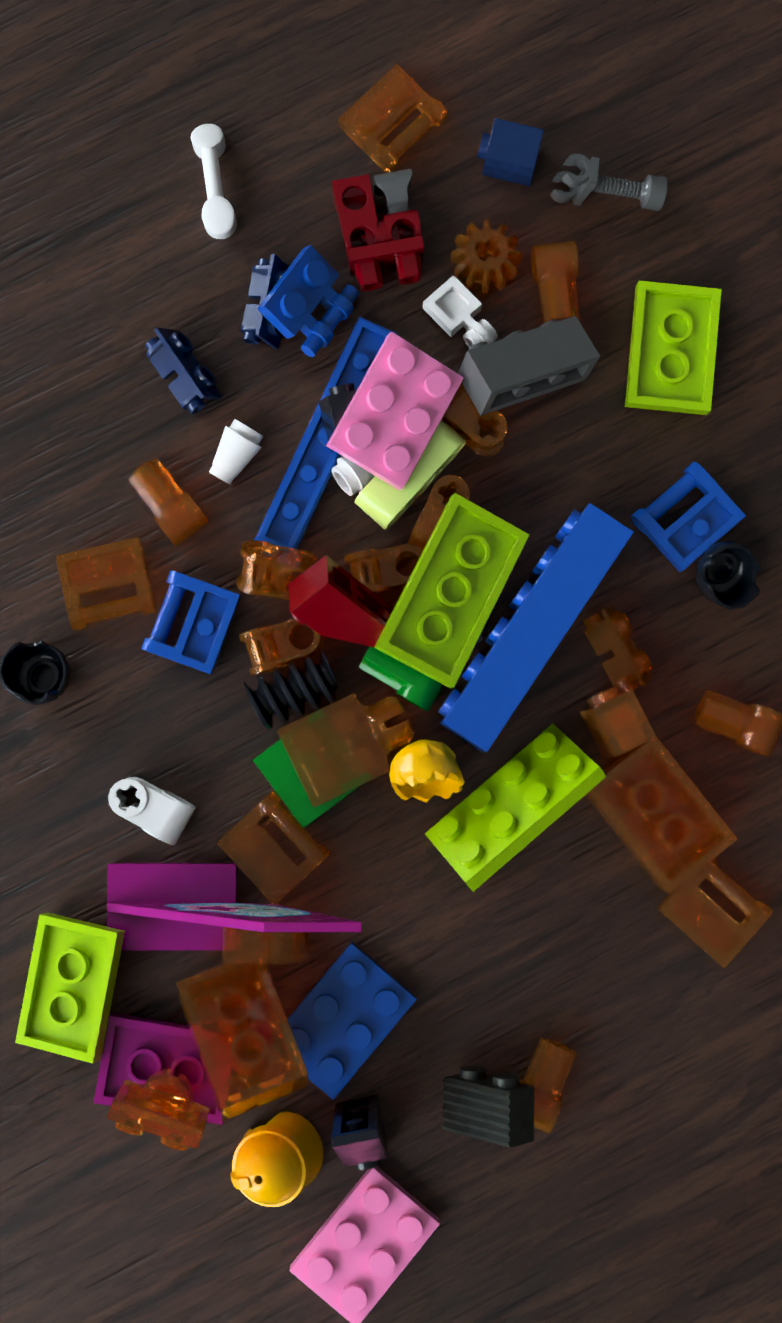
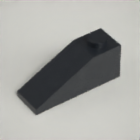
(359, 1133)

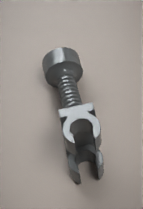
(650, 192)

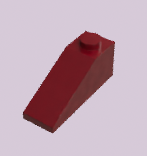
(337, 604)

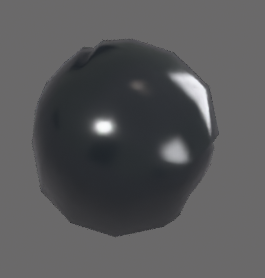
(728, 575)
(34, 672)

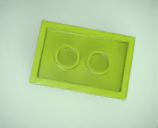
(673, 348)
(70, 987)

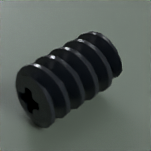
(293, 690)

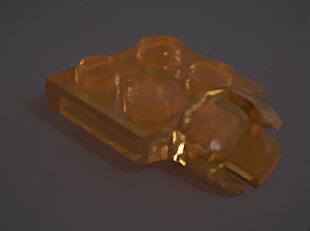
(344, 745)
(161, 1108)

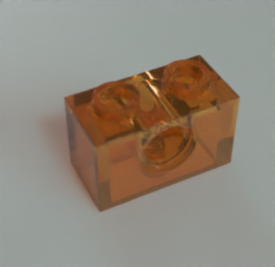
(616, 722)

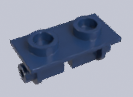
(263, 279)
(172, 354)

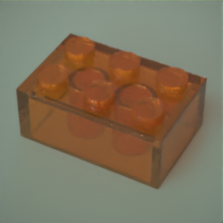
(660, 815)
(241, 1036)

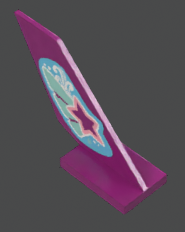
(191, 903)

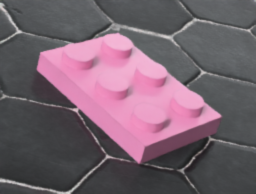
(395, 411)
(364, 1245)

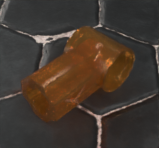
(556, 274)
(173, 509)
(750, 725)
(548, 1075)

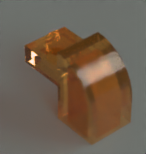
(264, 947)

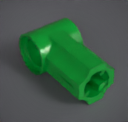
(408, 682)

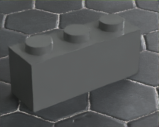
(527, 364)

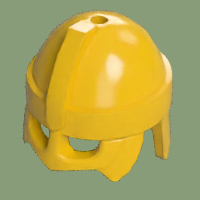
(283, 1153)

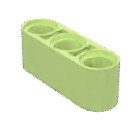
(387, 503)

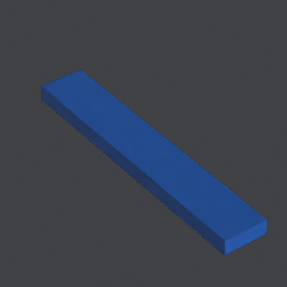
(312, 462)

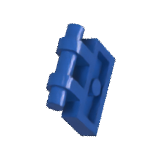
(299, 293)

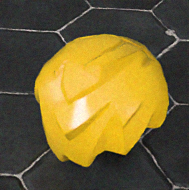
(425, 771)

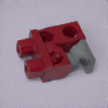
(381, 241)

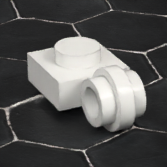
(454, 307)

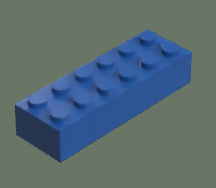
(536, 628)

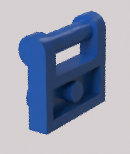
(698, 526)
(204, 626)

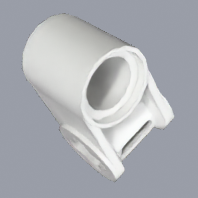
(158, 812)

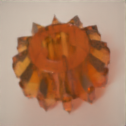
(478, 244)

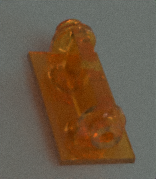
(628, 661)

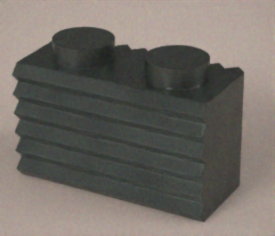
(489, 1106)

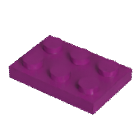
(142, 1046)

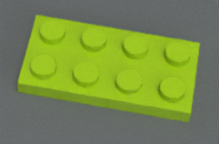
(452, 591)
(514, 806)

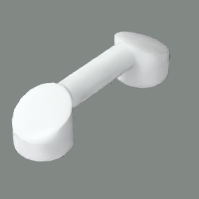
(217, 211)

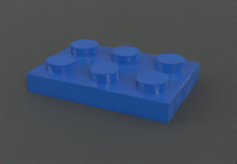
(347, 1018)

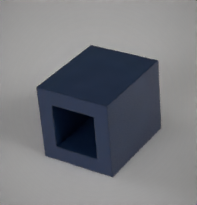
(510, 151)

